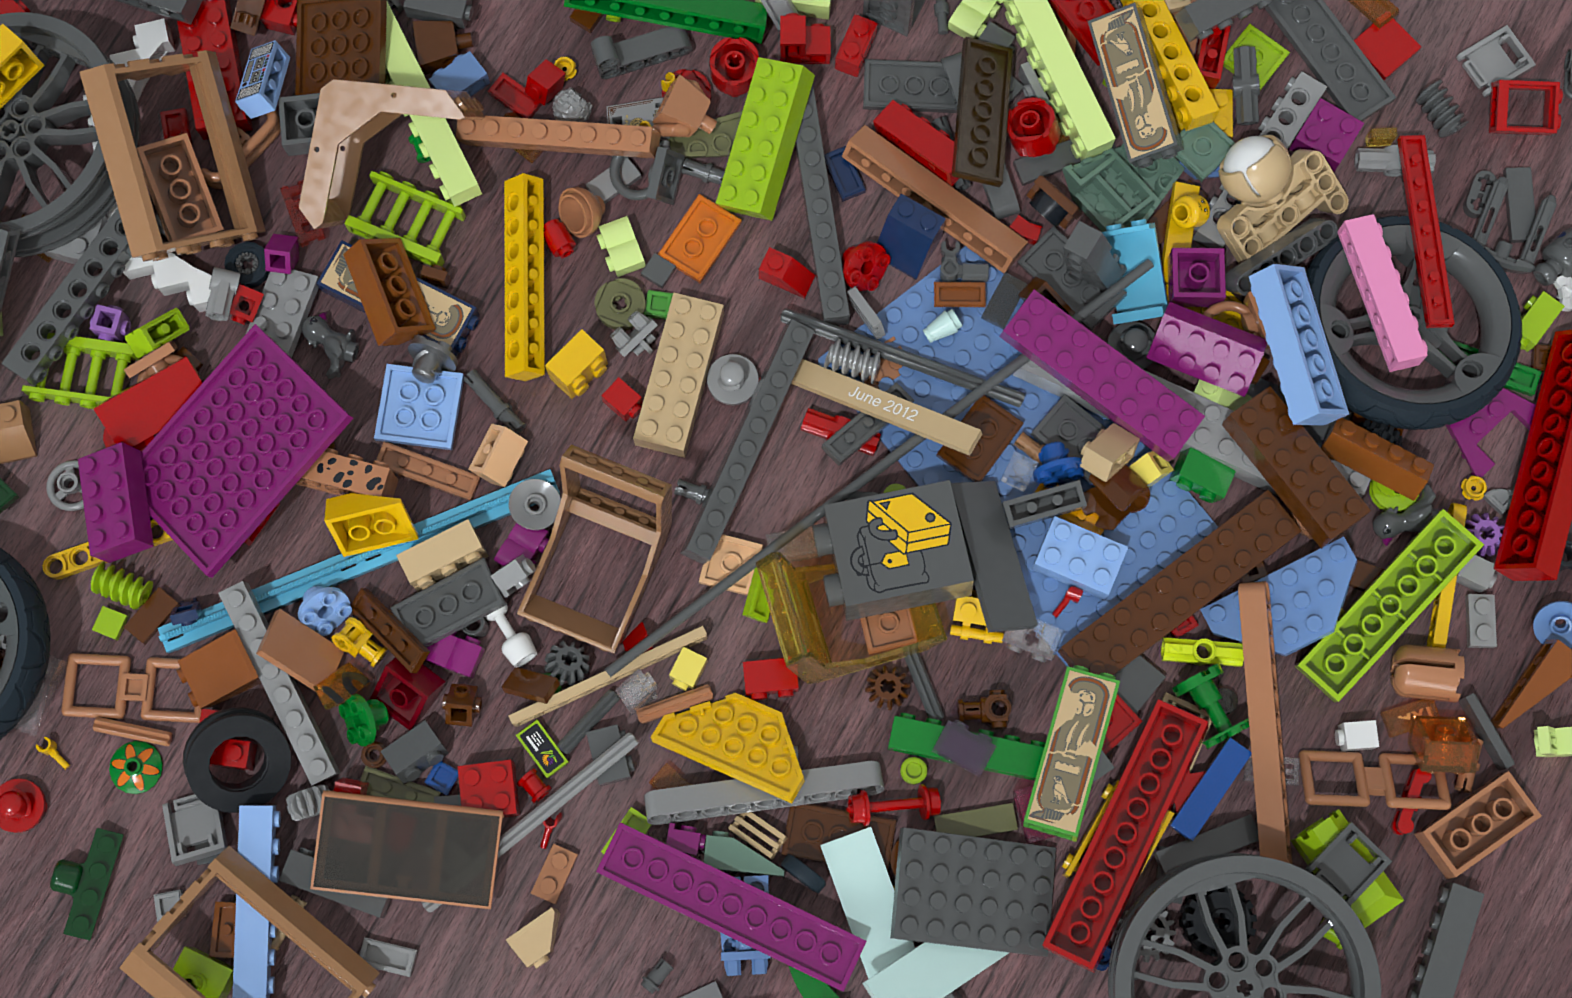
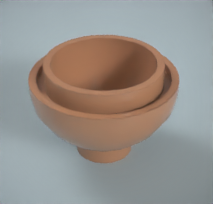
(580, 211)

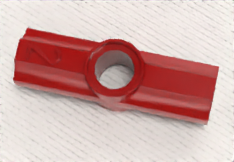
(826, 426)

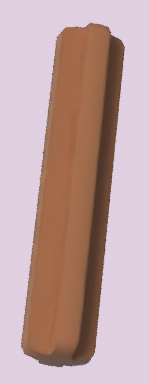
(674, 704)
(132, 731)

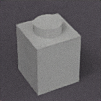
(1477, 574)

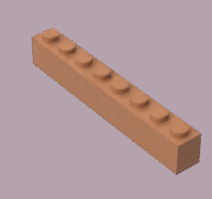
(559, 136)
(963, 217)

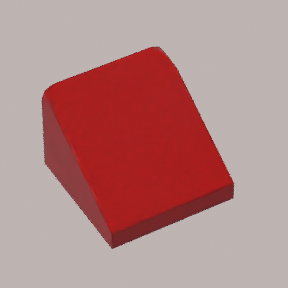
(635, 637)

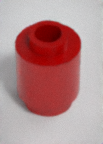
(558, 238)

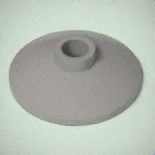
(536, 492)

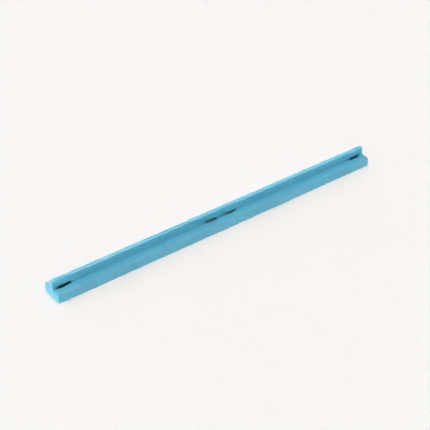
(330, 574)

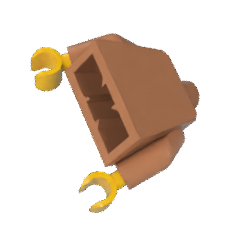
(682, 109)

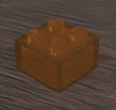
(1444, 744)

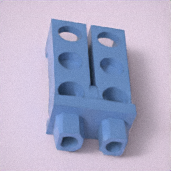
(735, 951)

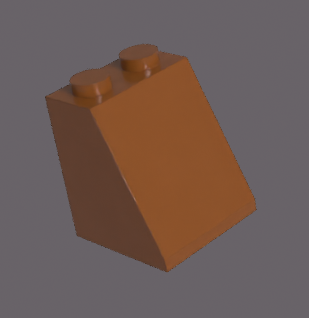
(218, 671)

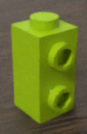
(1537, 318)

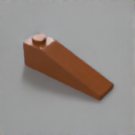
(1544, 674)

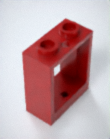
(1499, 107)

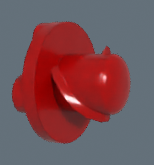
(864, 265)
(21, 805)

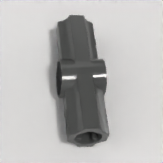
(1246, 85)

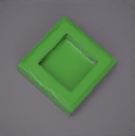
(657, 304)

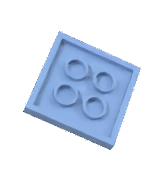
(419, 411)

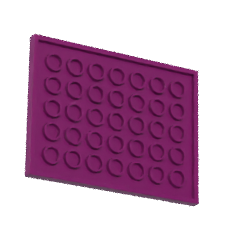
(237, 449)

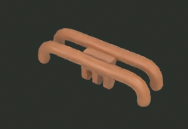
(252, 146)

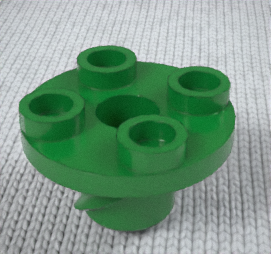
(363, 719)

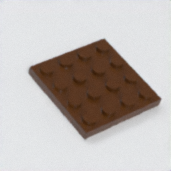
(339, 42)

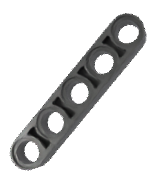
(1290, 249)

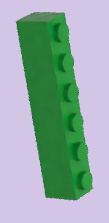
(1008, 758)

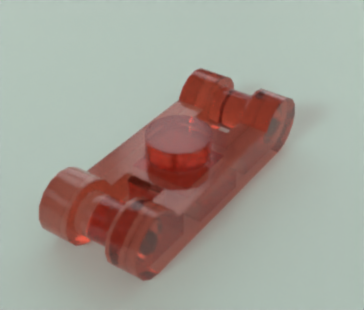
(297, 217)

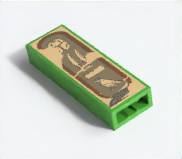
(1071, 753)

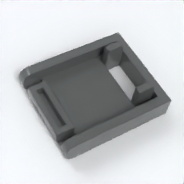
(1344, 868)

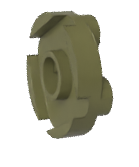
(613, 292)

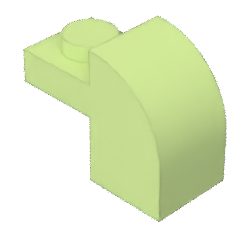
(1553, 741)

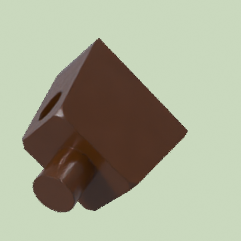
(438, 44)

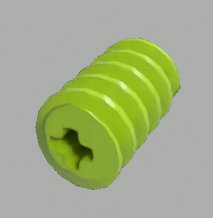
(120, 588)

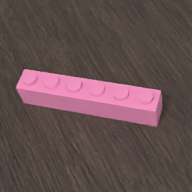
(1382, 293)

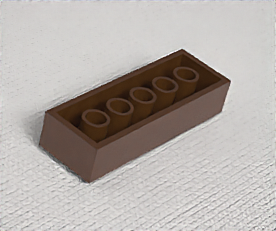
(1295, 467)

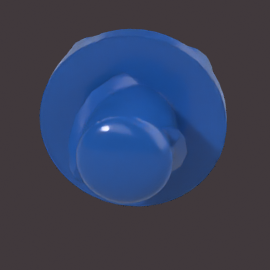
(1057, 465)

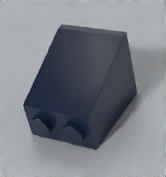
(911, 235)

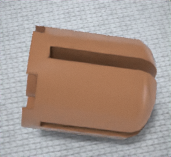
(1427, 672)

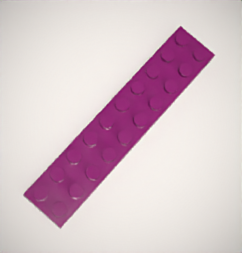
(731, 906)

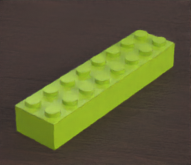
(1389, 605)

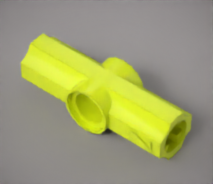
(1218, 652)

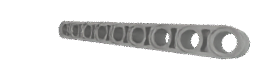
(737, 797)

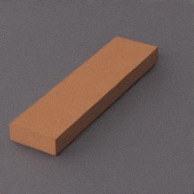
(429, 471)

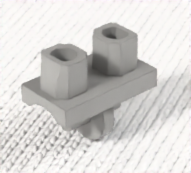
(626, 343)

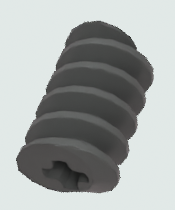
(1440, 110)

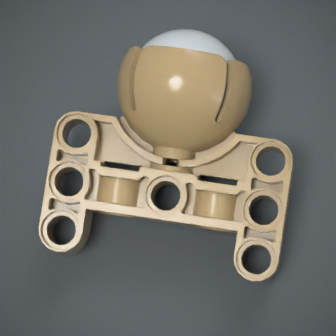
(1271, 182)

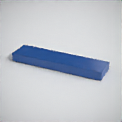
(1210, 789)

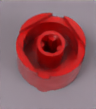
(736, 53)
(1033, 128)

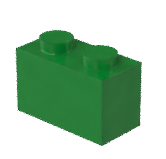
(1202, 475)

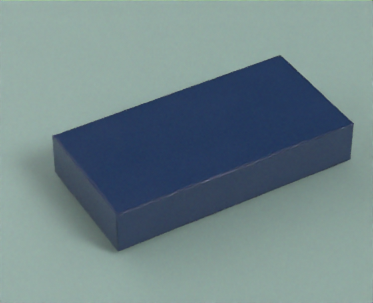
(844, 175)

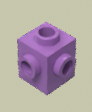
(110, 323)

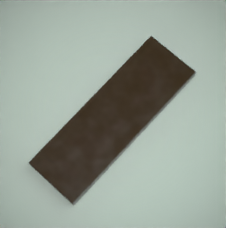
(982, 112)

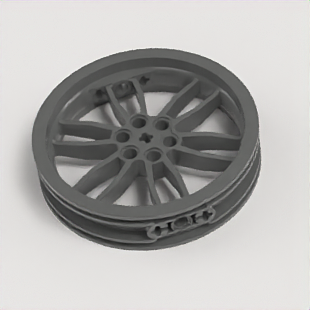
(30, 110)
(1224, 871)

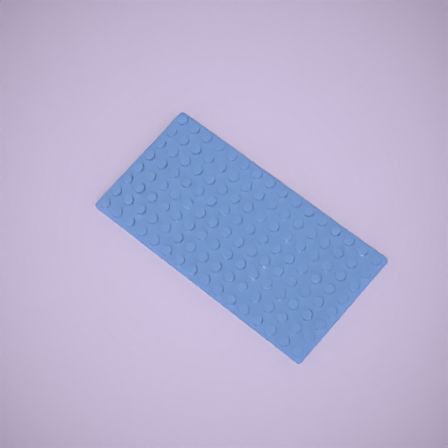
(1153, 536)

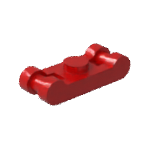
(1402, 820)

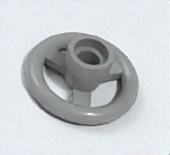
(62, 483)

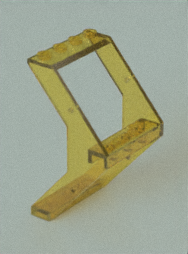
(800, 627)

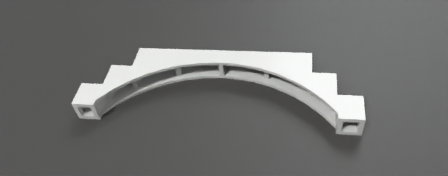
(170, 274)

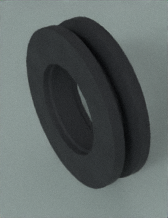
(224, 726)

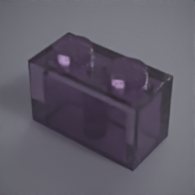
(964, 748)

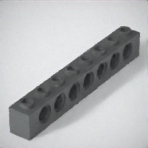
(66, 298)

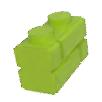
(157, 332)

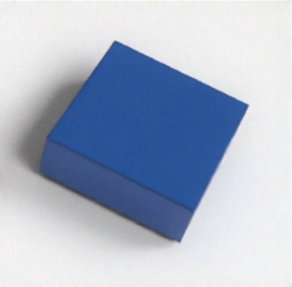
(442, 778)

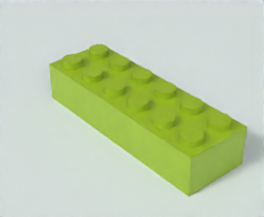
(765, 138)

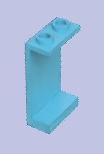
(1147, 295)

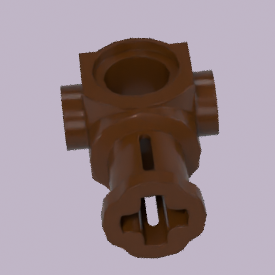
(984, 709)

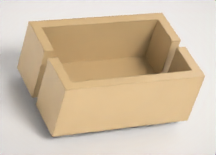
(442, 555)

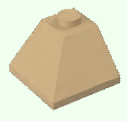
(536, 939)

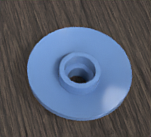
(1545, 625)

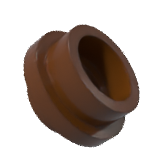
(366, 755)

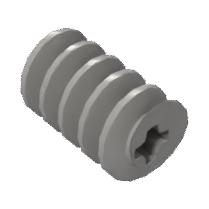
(853, 360)

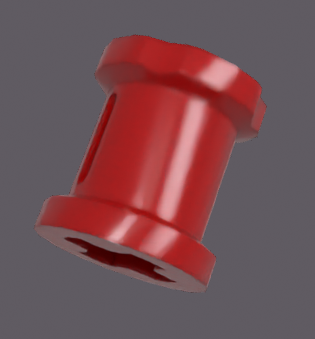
(534, 786)

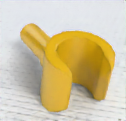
(51, 750)

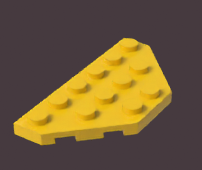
(737, 740)

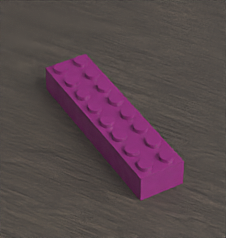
(1102, 376)

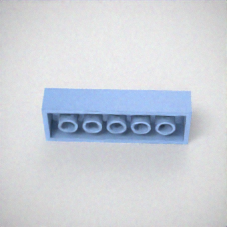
(1298, 345)

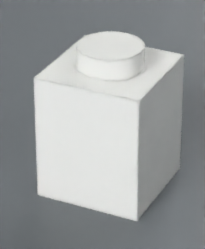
(1357, 736)

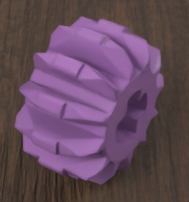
(1490, 528)

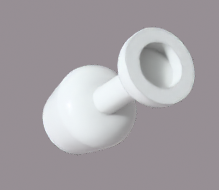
(518, 647)

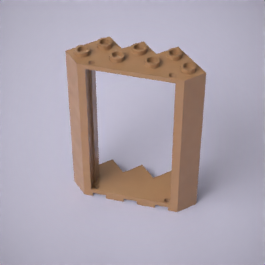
(124, 164)
(269, 902)

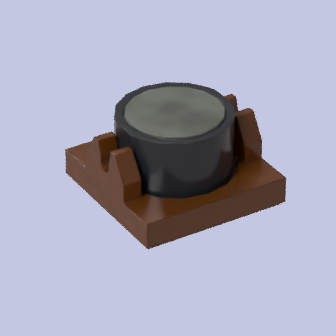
(1053, 204)

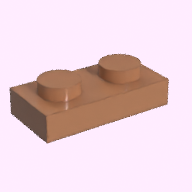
(554, 874)

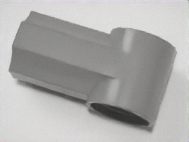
(222, 287)

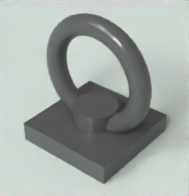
(662, 177)

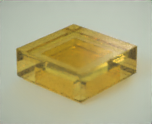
(1381, 137)

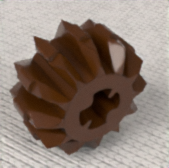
(888, 678)

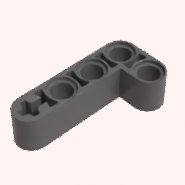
(639, 52)

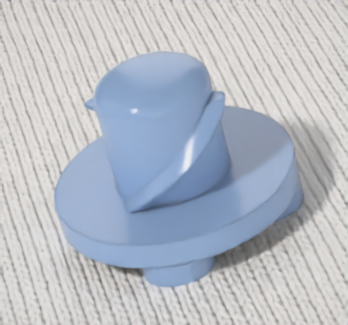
(324, 609)

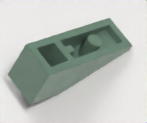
(733, 856)

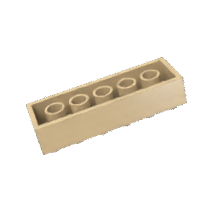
(679, 375)

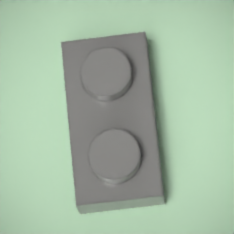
(1480, 621)

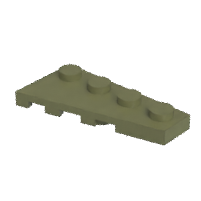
(707, 145)

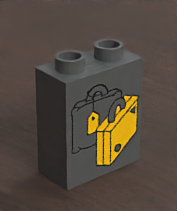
(894, 551)

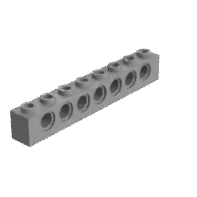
(1305, 90)

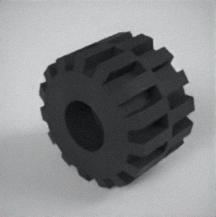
(1219, 905)

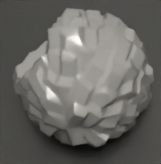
(570, 106)

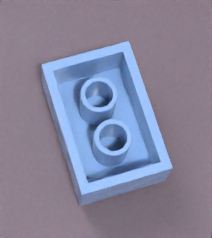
(1079, 558)

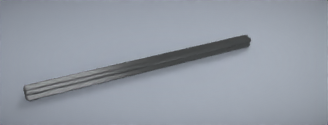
(903, 357)

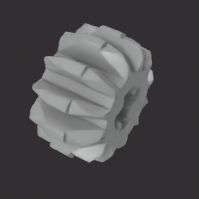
(306, 802)

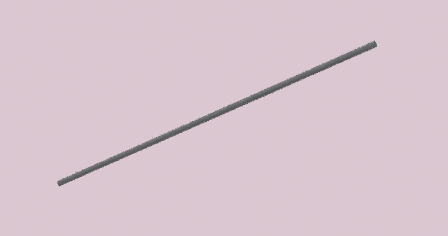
(858, 483)

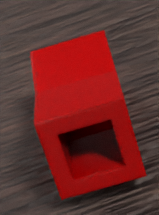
(1026, 229)

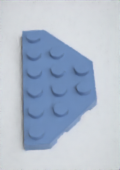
(1302, 596)

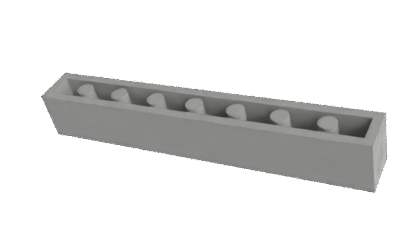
(280, 686)

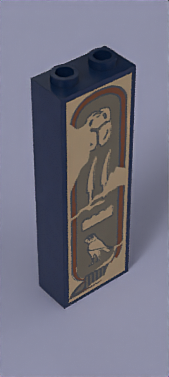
(450, 315)

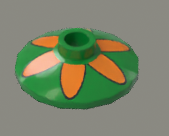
(148, 767)

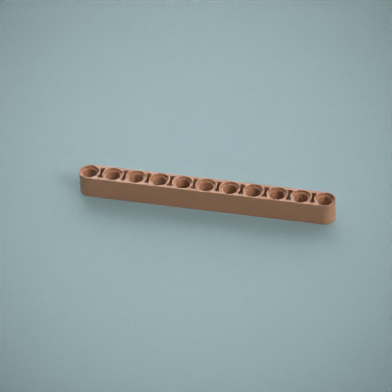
(1264, 721)

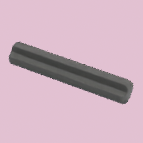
(924, 686)
(588, 721)

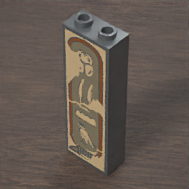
(1135, 86)

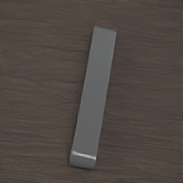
(1002, 198)

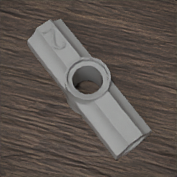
(1384, 160)

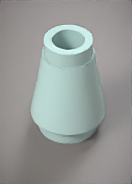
(943, 326)

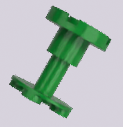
(1206, 696)

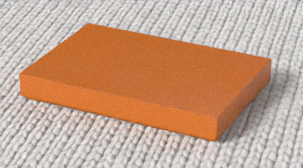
(700, 238)

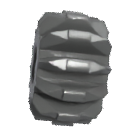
(577, 667)

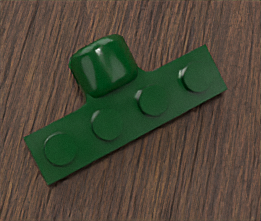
(87, 882)

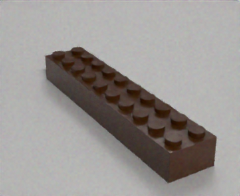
(1182, 588)

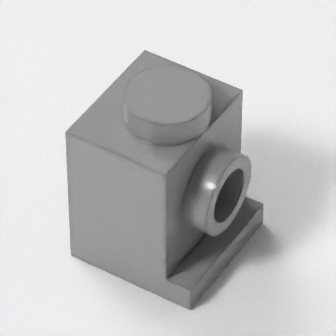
(513, 575)

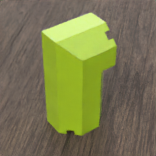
(1378, 897)

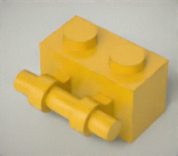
(969, 611)

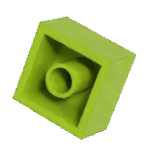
(205, 973)

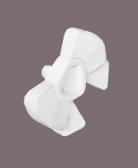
(1564, 290)

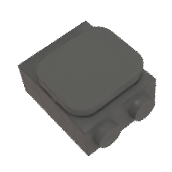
(440, 10)

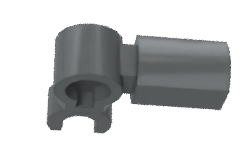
(951, 270)

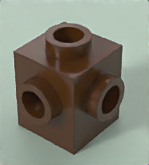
(461, 704)

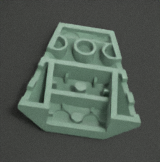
(1115, 190)

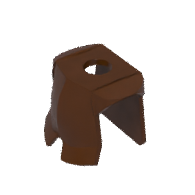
(1116, 498)

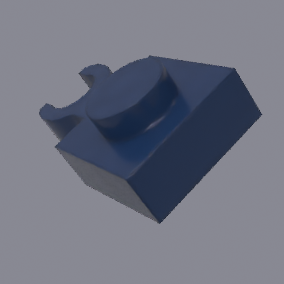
(186, 613)

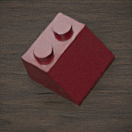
(407, 693)

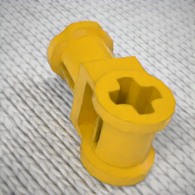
(358, 642)

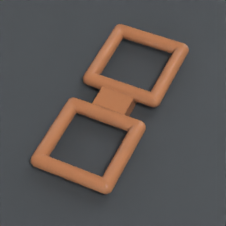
(129, 688)
(1370, 781)

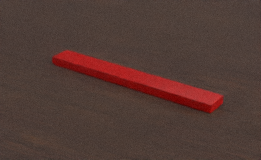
(1425, 231)

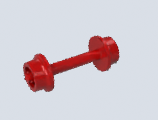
(927, 802)

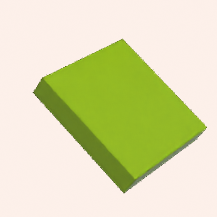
(1268, 53)

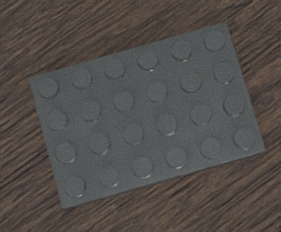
(973, 892)

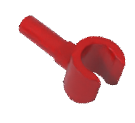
(1073, 594)
(549, 825)

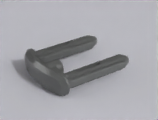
(1525, 263)

